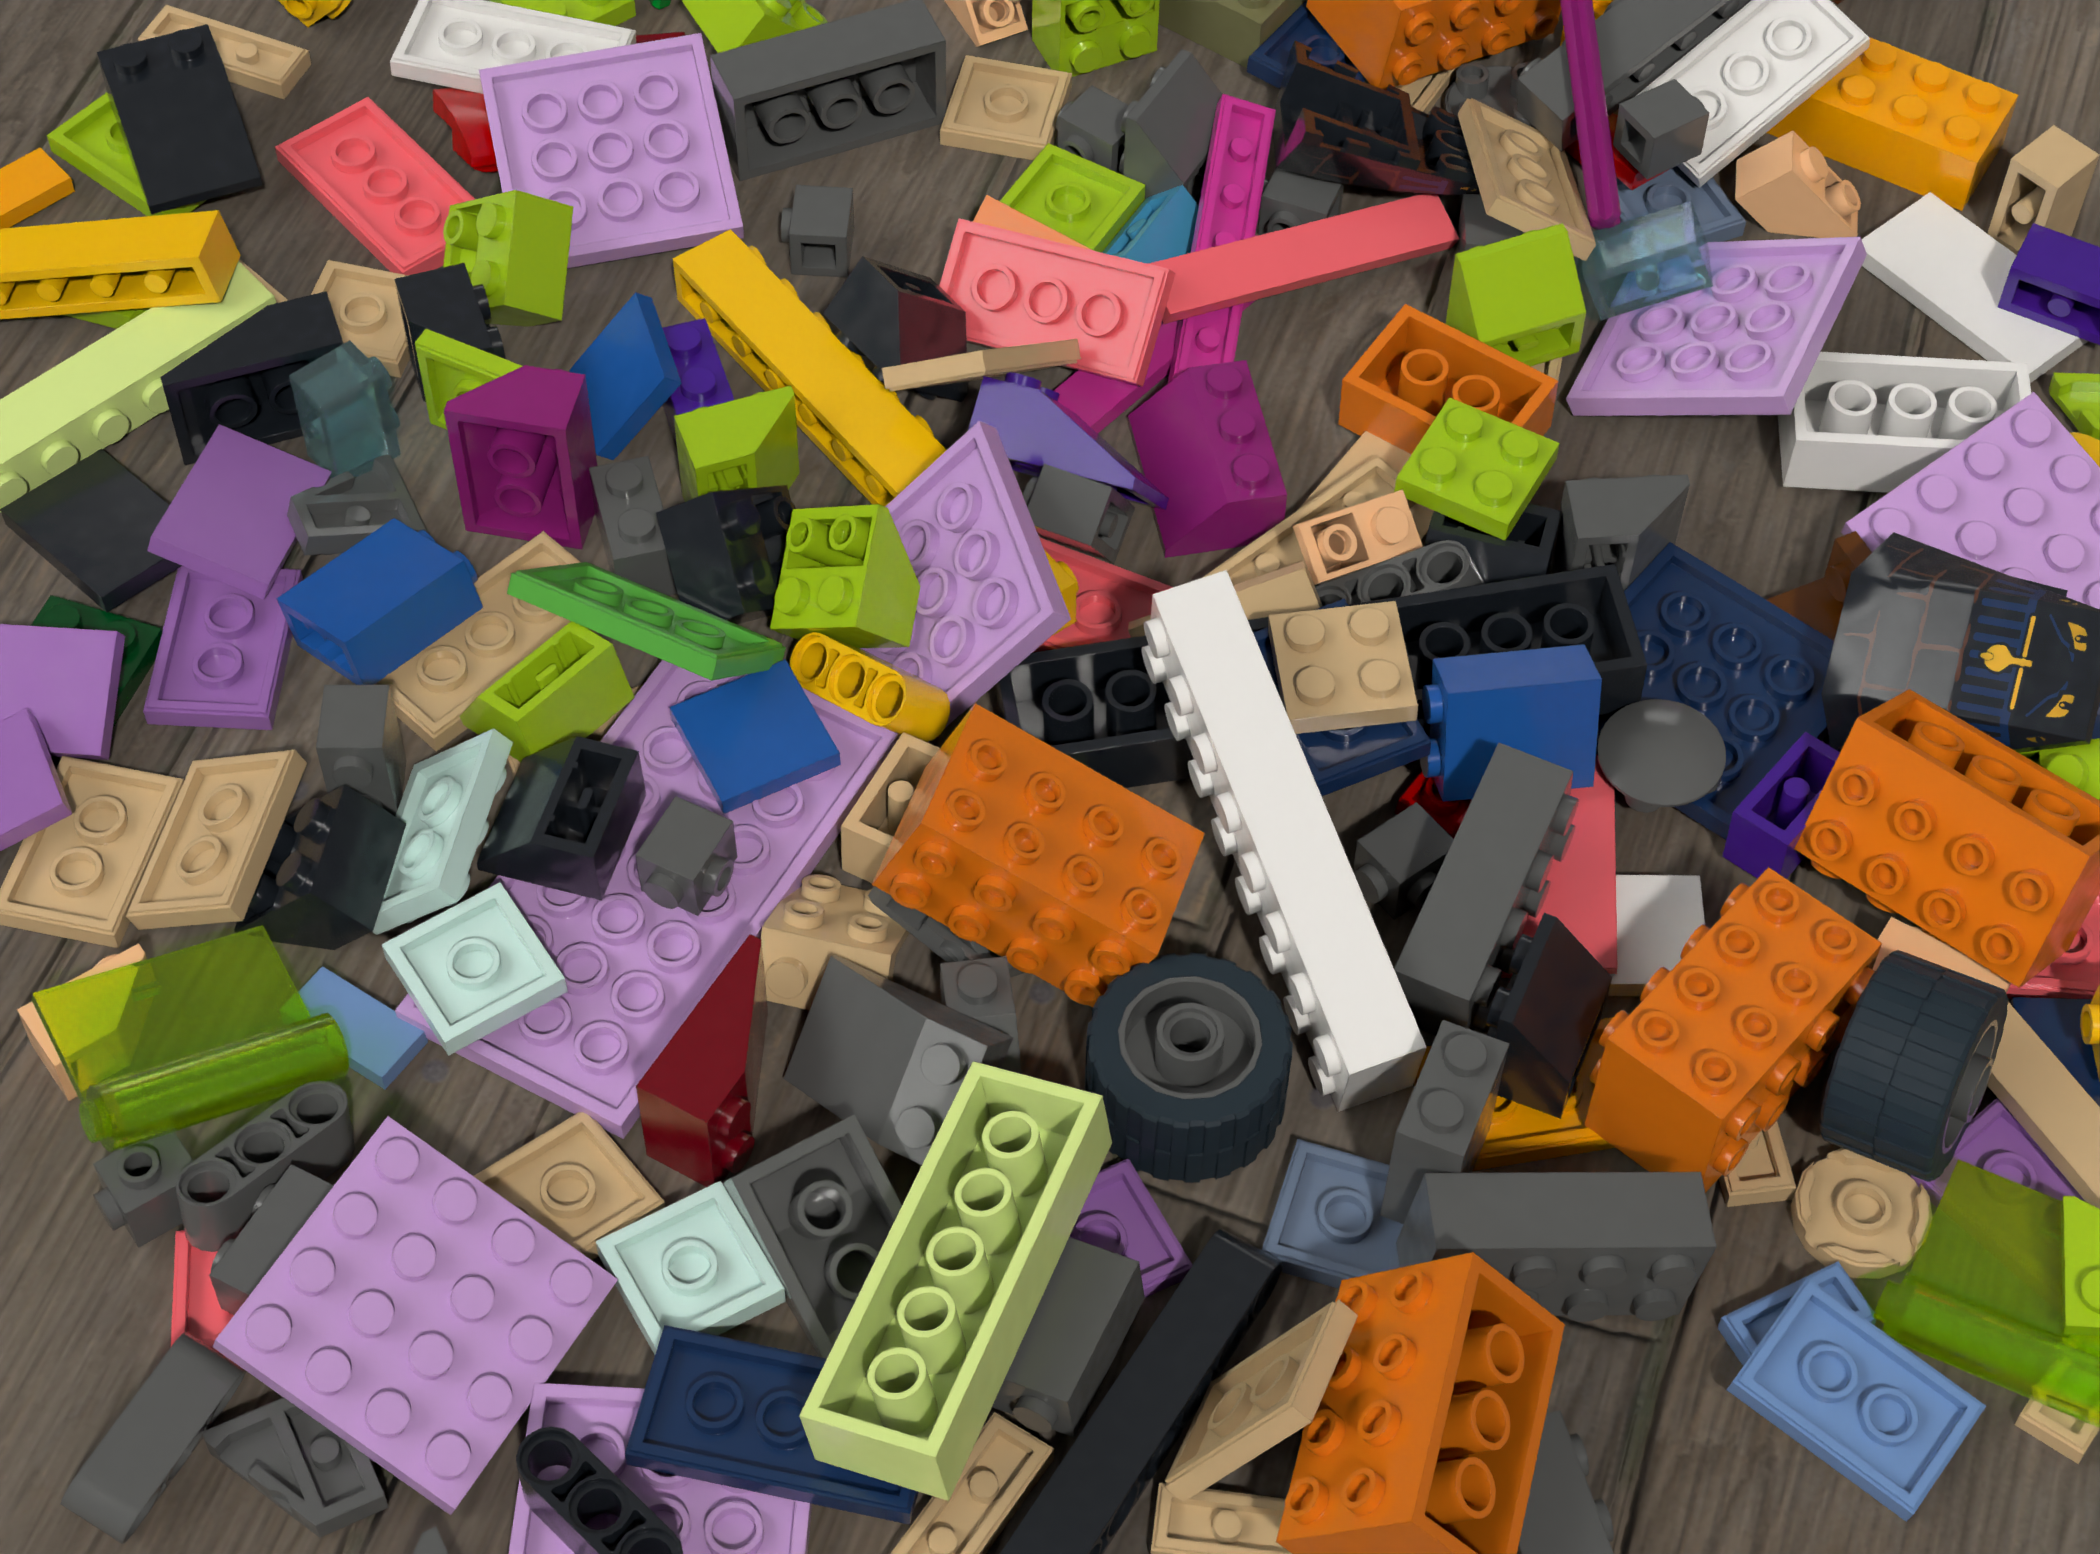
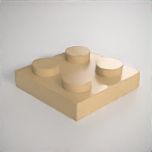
(1342, 667)

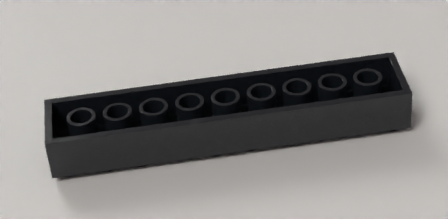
(1113, 719)

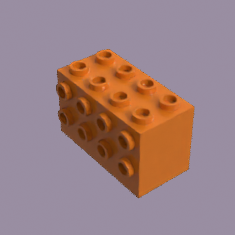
(1416, 38)
(1958, 836)
(1038, 857)
(1730, 1030)
(1426, 1417)

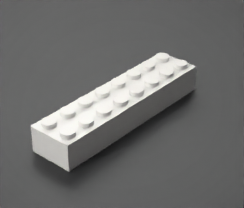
(1282, 844)

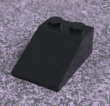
(179, 118)
(246, 374)

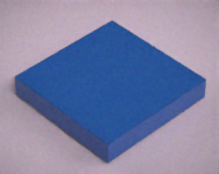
(627, 375)
(755, 736)

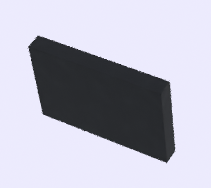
(94, 528)

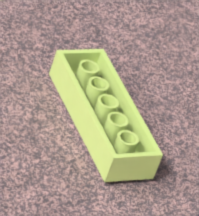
(957, 1281)

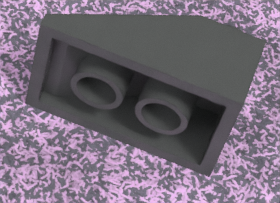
(887, 1056)
(819, 1222)

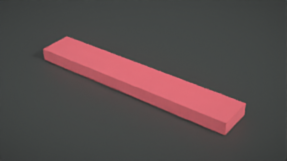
(1306, 255)

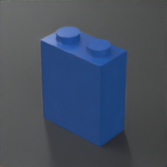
(381, 602)
(1522, 698)

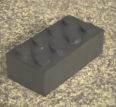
(830, 88)
(1487, 890)
(1571, 1238)

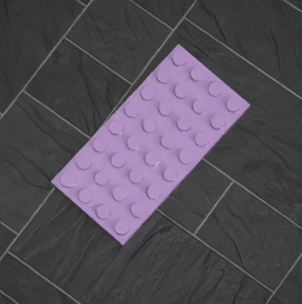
(643, 966)

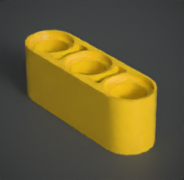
(870, 687)

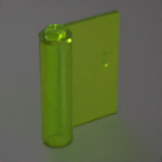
(187, 1038)
(1992, 1295)

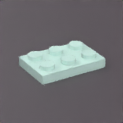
(445, 824)

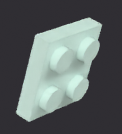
(474, 968)
(691, 1267)

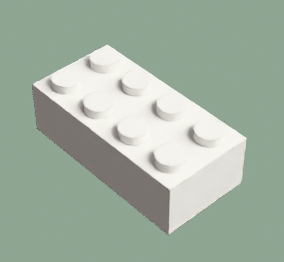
(1887, 417)

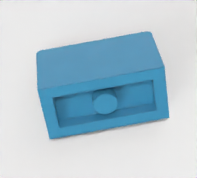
(1158, 228)

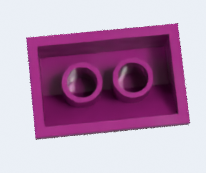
(525, 455)
(1212, 458)

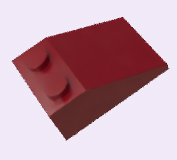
(706, 1080)

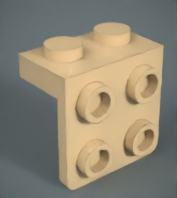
(819, 923)

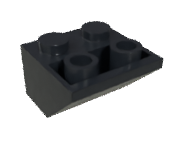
(449, 306)
(899, 321)
(729, 550)
(1523, 553)
(567, 817)
(326, 872)
(1547, 1016)

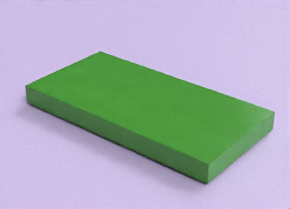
(646, 620)

